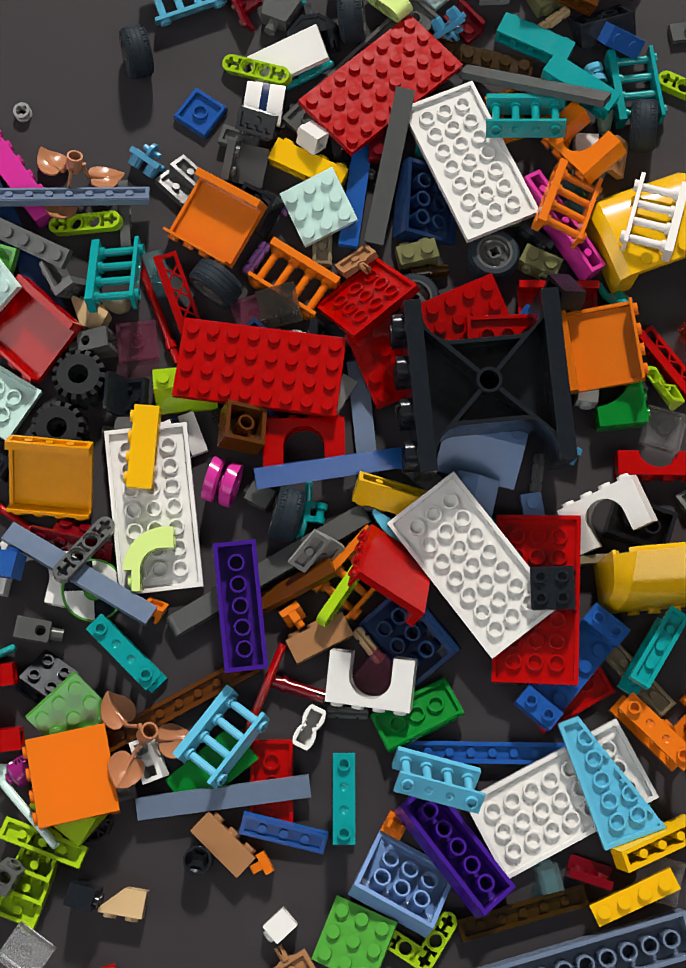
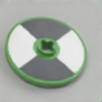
(82, 603)

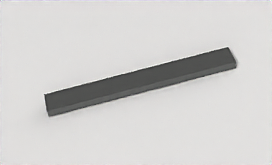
(535, 85)
(389, 166)

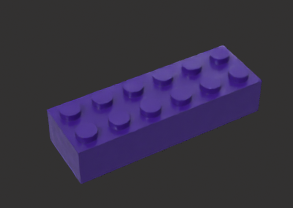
(240, 606)
(456, 853)

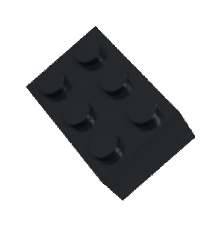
(619, 529)

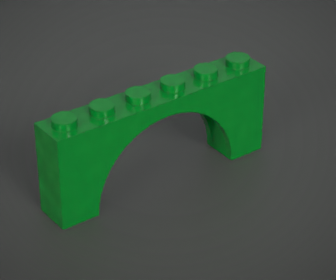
(625, 411)

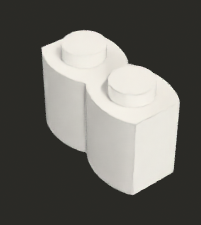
(311, 722)

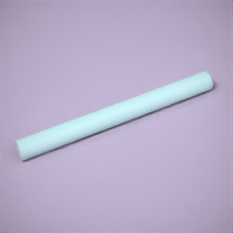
(27, 812)

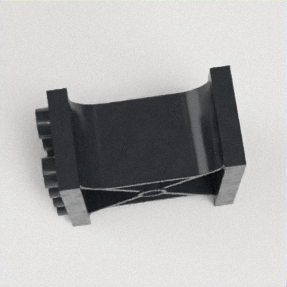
(446, 394)

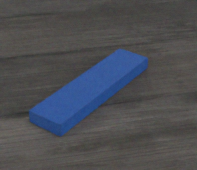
(283, 832)

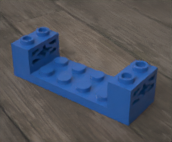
(597, 638)

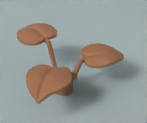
(53, 163)
(126, 768)

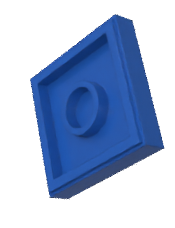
(200, 113)

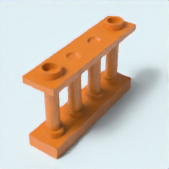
(548, 203)
(296, 260)
(347, 554)
(650, 731)

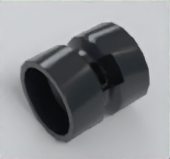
(198, 860)

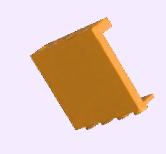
(50, 477)

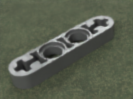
(125, 212)
(86, 551)

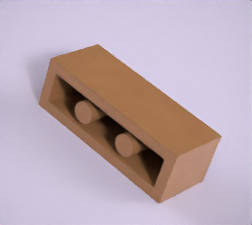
(318, 639)
(224, 843)

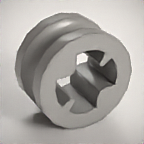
(22, 106)

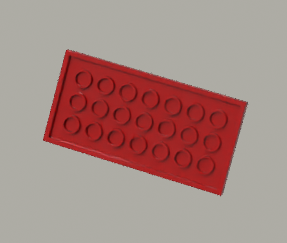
(359, 95)
(443, 317)
(259, 367)
(551, 648)

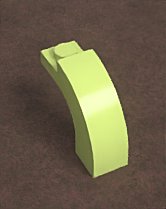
(144, 545)

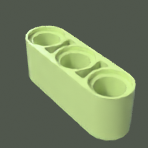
(393, 9)

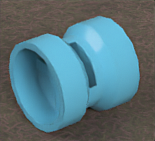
(596, 69)

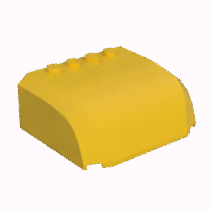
(612, 215)
(642, 579)

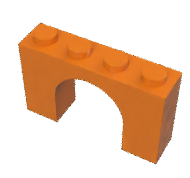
(588, 163)

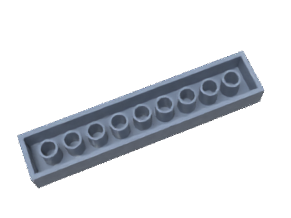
(637, 944)

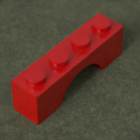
(632, 463)

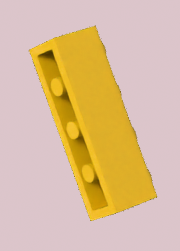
(302, 163)
(143, 447)
(384, 493)
(651, 847)
(634, 896)

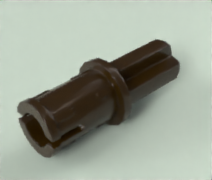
(431, 271)

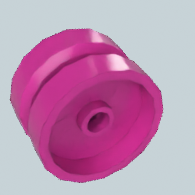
(222, 481)

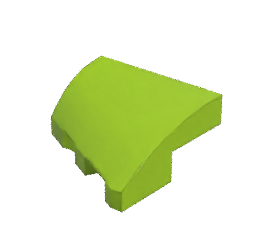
(668, 392)

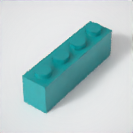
(532, 39)
(564, 71)

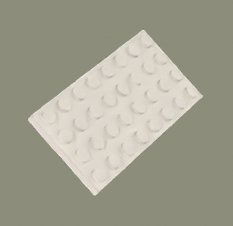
(470, 170)
(168, 505)
(470, 563)
(544, 807)

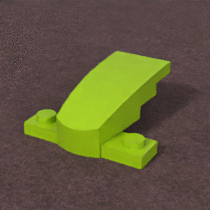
(41, 865)

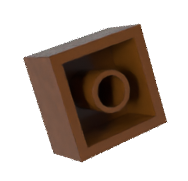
(242, 427)

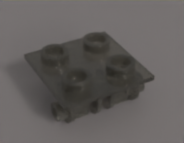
(279, 305)

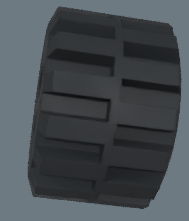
(72, 373)
(60, 416)

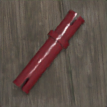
(297, 688)

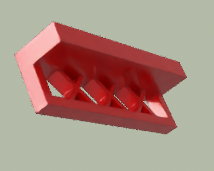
(169, 289)
(664, 364)

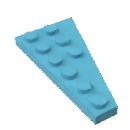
(611, 798)

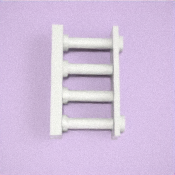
(669, 229)

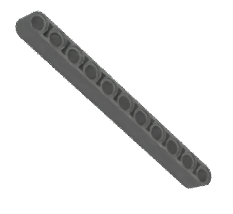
(269, 571)

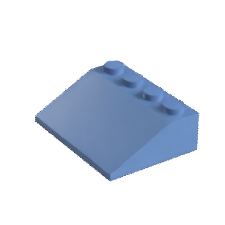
(488, 455)
(401, 884)

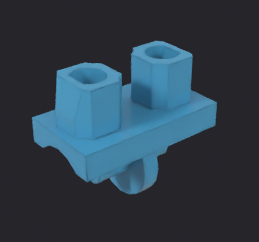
(441, 28)
(138, 157)

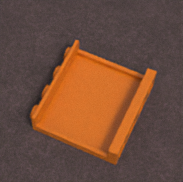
(216, 219)
(603, 347)
(70, 776)

